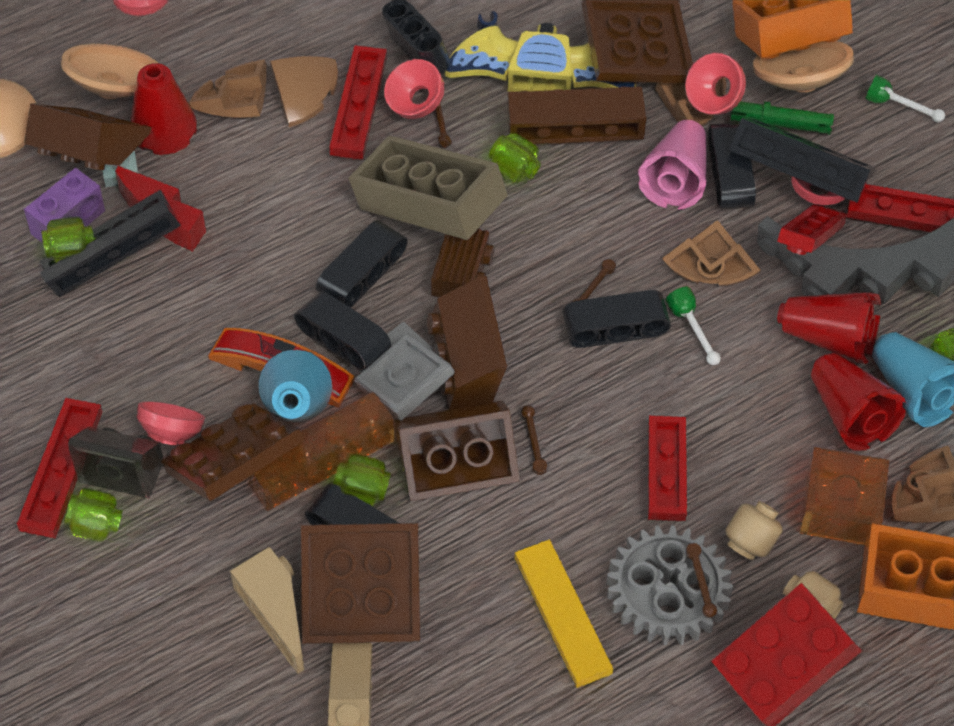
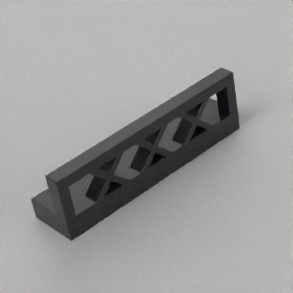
(801, 158)
(112, 243)

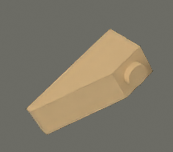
(268, 592)
(350, 685)

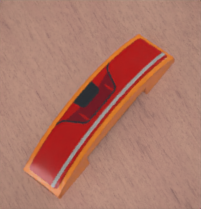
(254, 349)

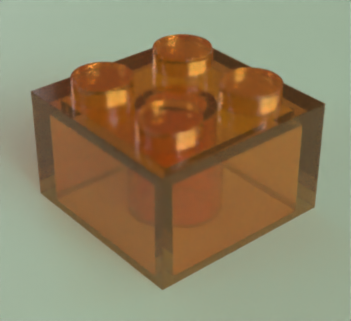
(843, 495)

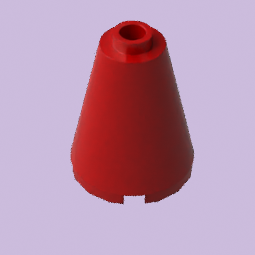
(164, 108)
(834, 322)
(857, 401)

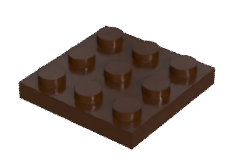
(637, 40)
(232, 451)
(360, 583)

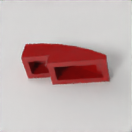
(137, 187)

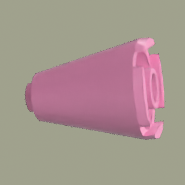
(676, 167)

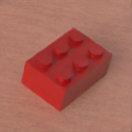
(786, 656)

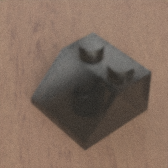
(116, 460)

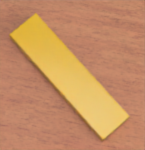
(563, 613)

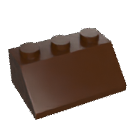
(82, 135)
(469, 341)
(457, 450)

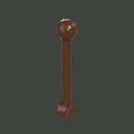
(443, 139)
(608, 267)
(539, 465)
(693, 552)

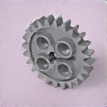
(643, 601)

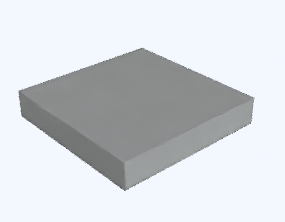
(405, 376)

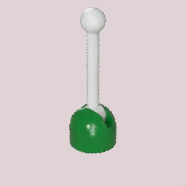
(882, 91)
(683, 304)

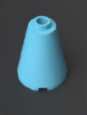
(296, 374)
(918, 375)

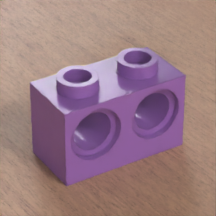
(68, 197)

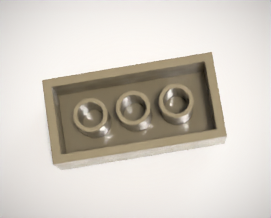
(428, 187)

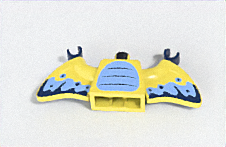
(532, 64)

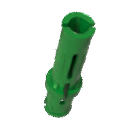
(784, 117)

